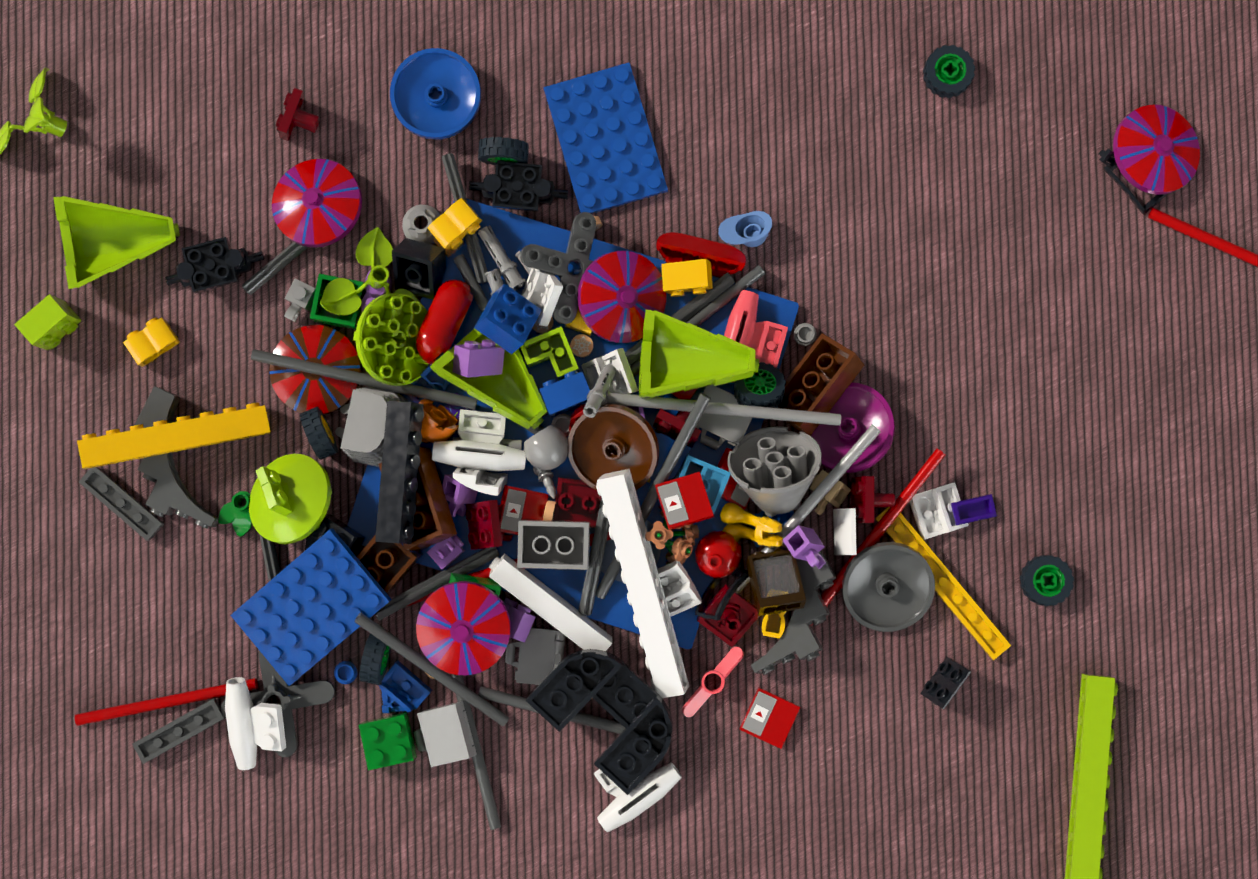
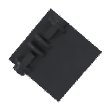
(945, 682)

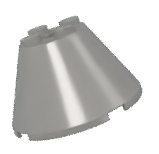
(775, 467)

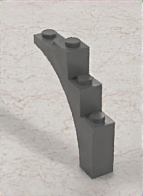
(169, 490)
(799, 636)

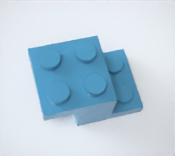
(712, 476)

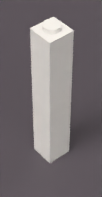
(548, 604)

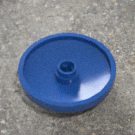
(435, 93)

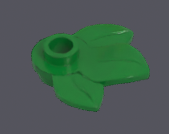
(236, 514)

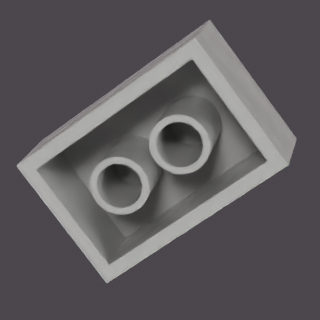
(553, 544)

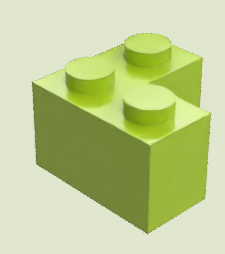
(551, 346)

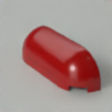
(683, 247)
(443, 319)

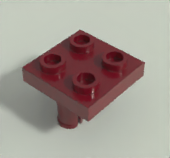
(295, 116)
(672, 425)
(865, 498)
(576, 502)
(485, 525)

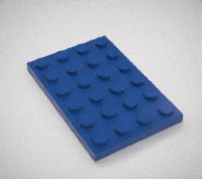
(605, 139)
(310, 606)

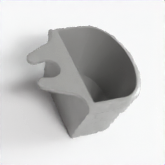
(366, 424)

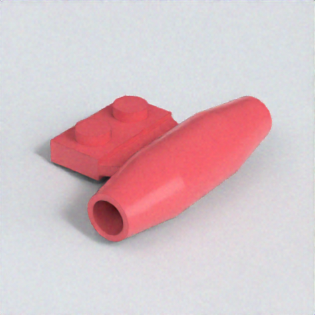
(764, 336)

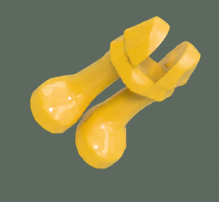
(735, 515)

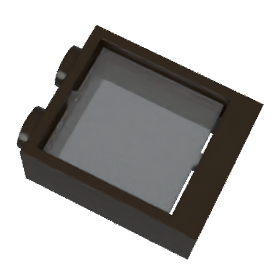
(775, 582)

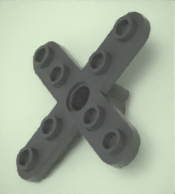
(557, 264)
(291, 698)

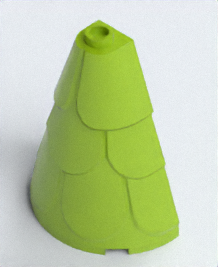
(107, 237)
(687, 357)
(509, 394)

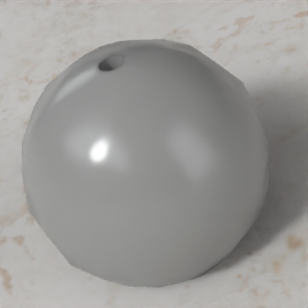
(547, 448)

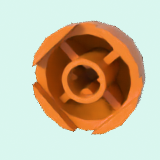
(437, 423)

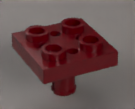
(731, 628)

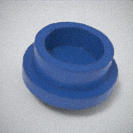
(345, 672)

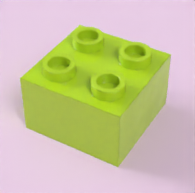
(48, 323)

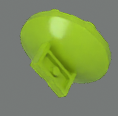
(388, 339)
(289, 498)

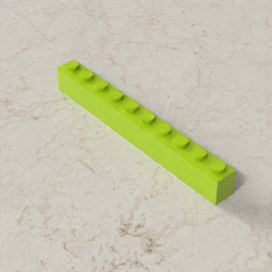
(1090, 777)

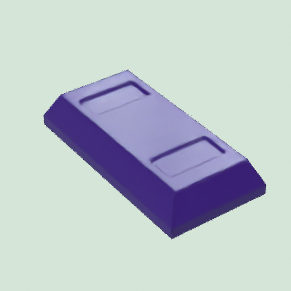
(973, 509)

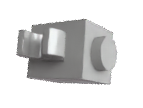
(301, 297)

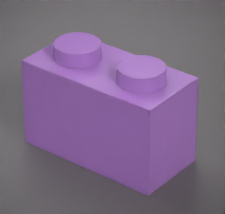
(478, 359)

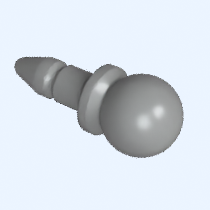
(546, 477)

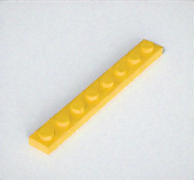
(951, 590)

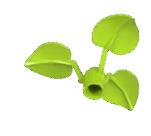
(48, 122)
(371, 251)

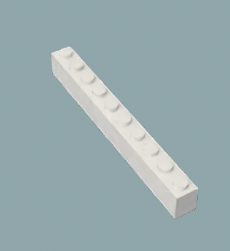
(643, 583)

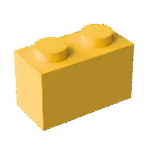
(687, 277)

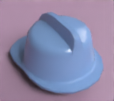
(746, 229)

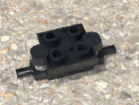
(518, 187)
(212, 265)

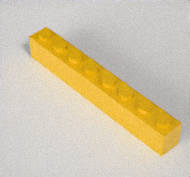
(174, 436)

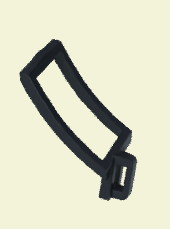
(1106, 156)
(742, 575)

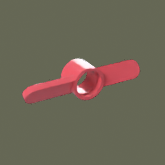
(723, 669)

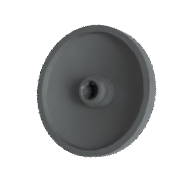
(888, 586)

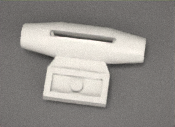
(479, 444)
(251, 724)
(644, 795)

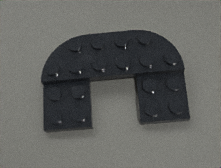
(624, 696)

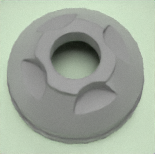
(409, 227)

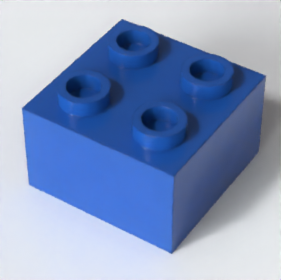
(508, 318)
(565, 394)

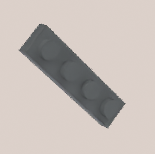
(121, 503)
(178, 731)

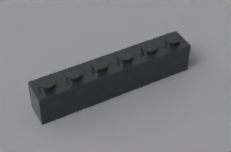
(399, 472)

